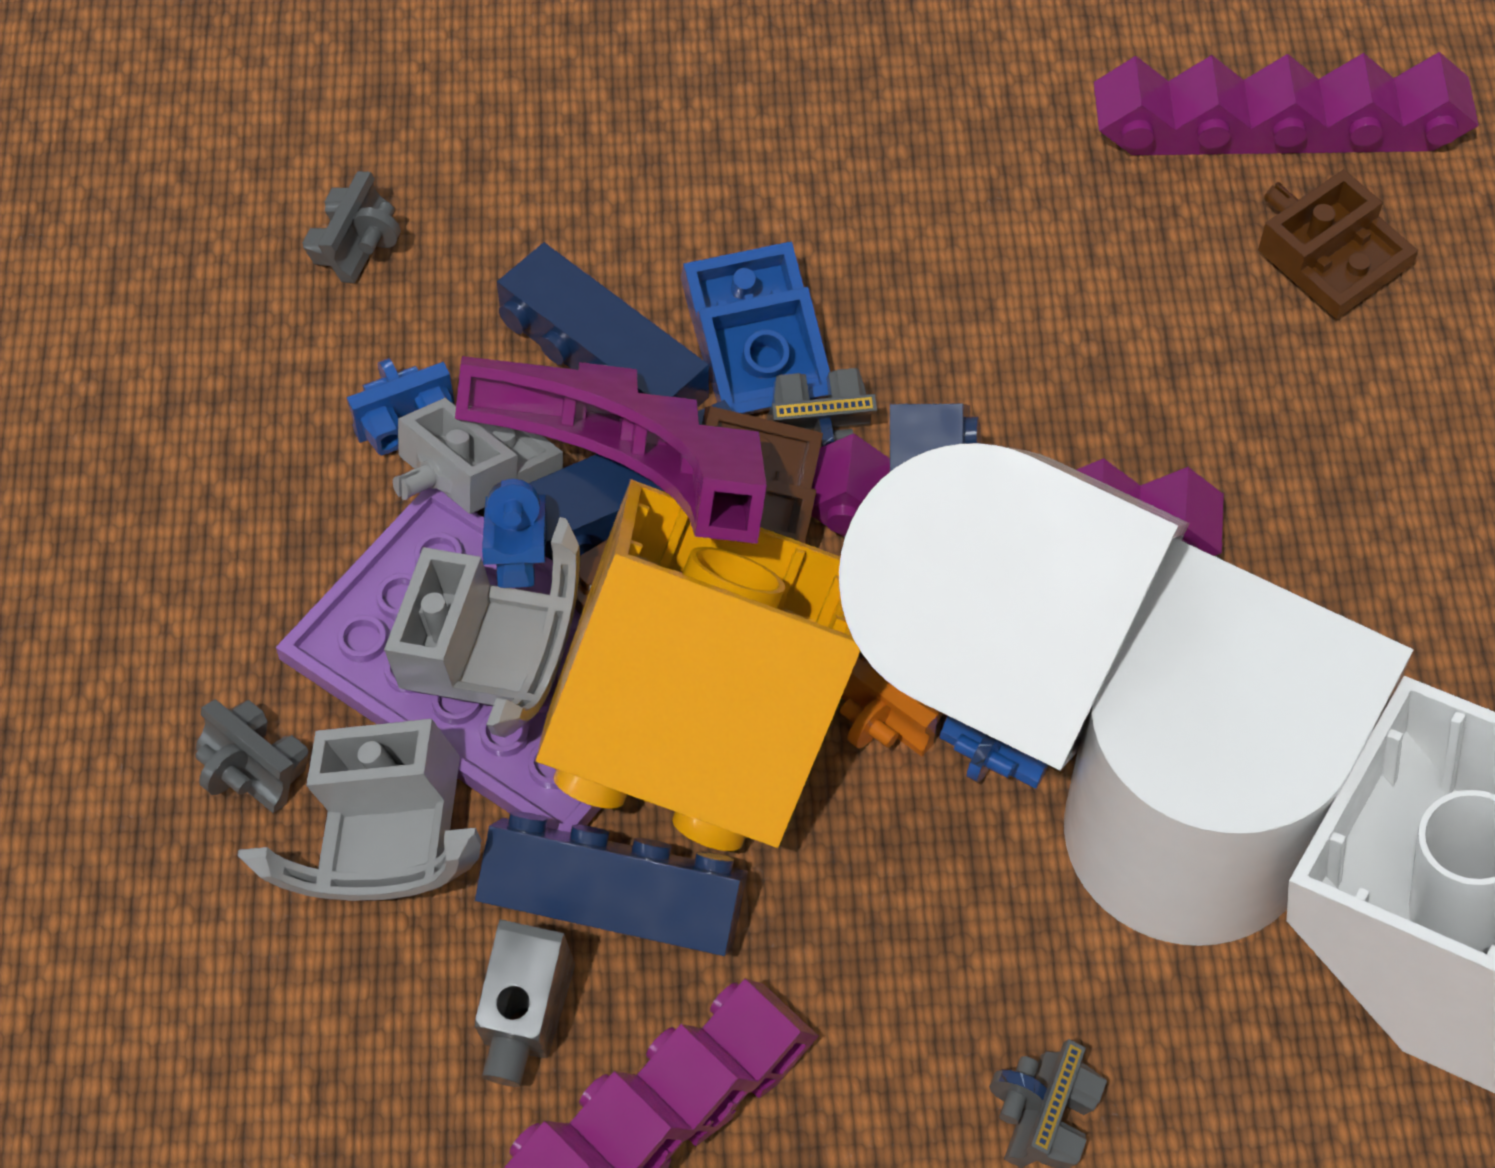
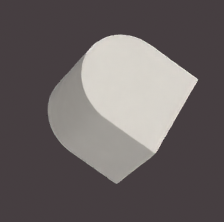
(1000, 588)
(1219, 749)

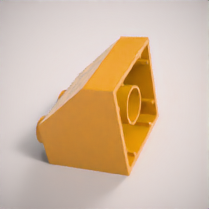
(700, 675)

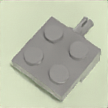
(467, 456)

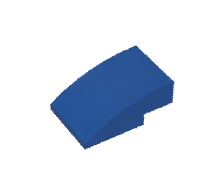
(754, 325)

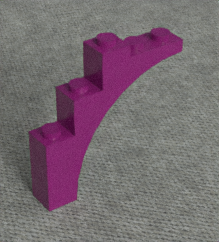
(706, 469)

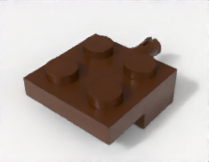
(1334, 242)
(789, 469)

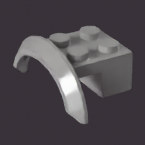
(484, 640)
(386, 816)

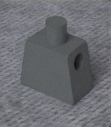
(527, 973)

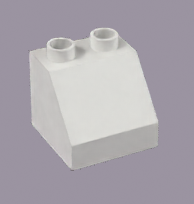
(1405, 881)

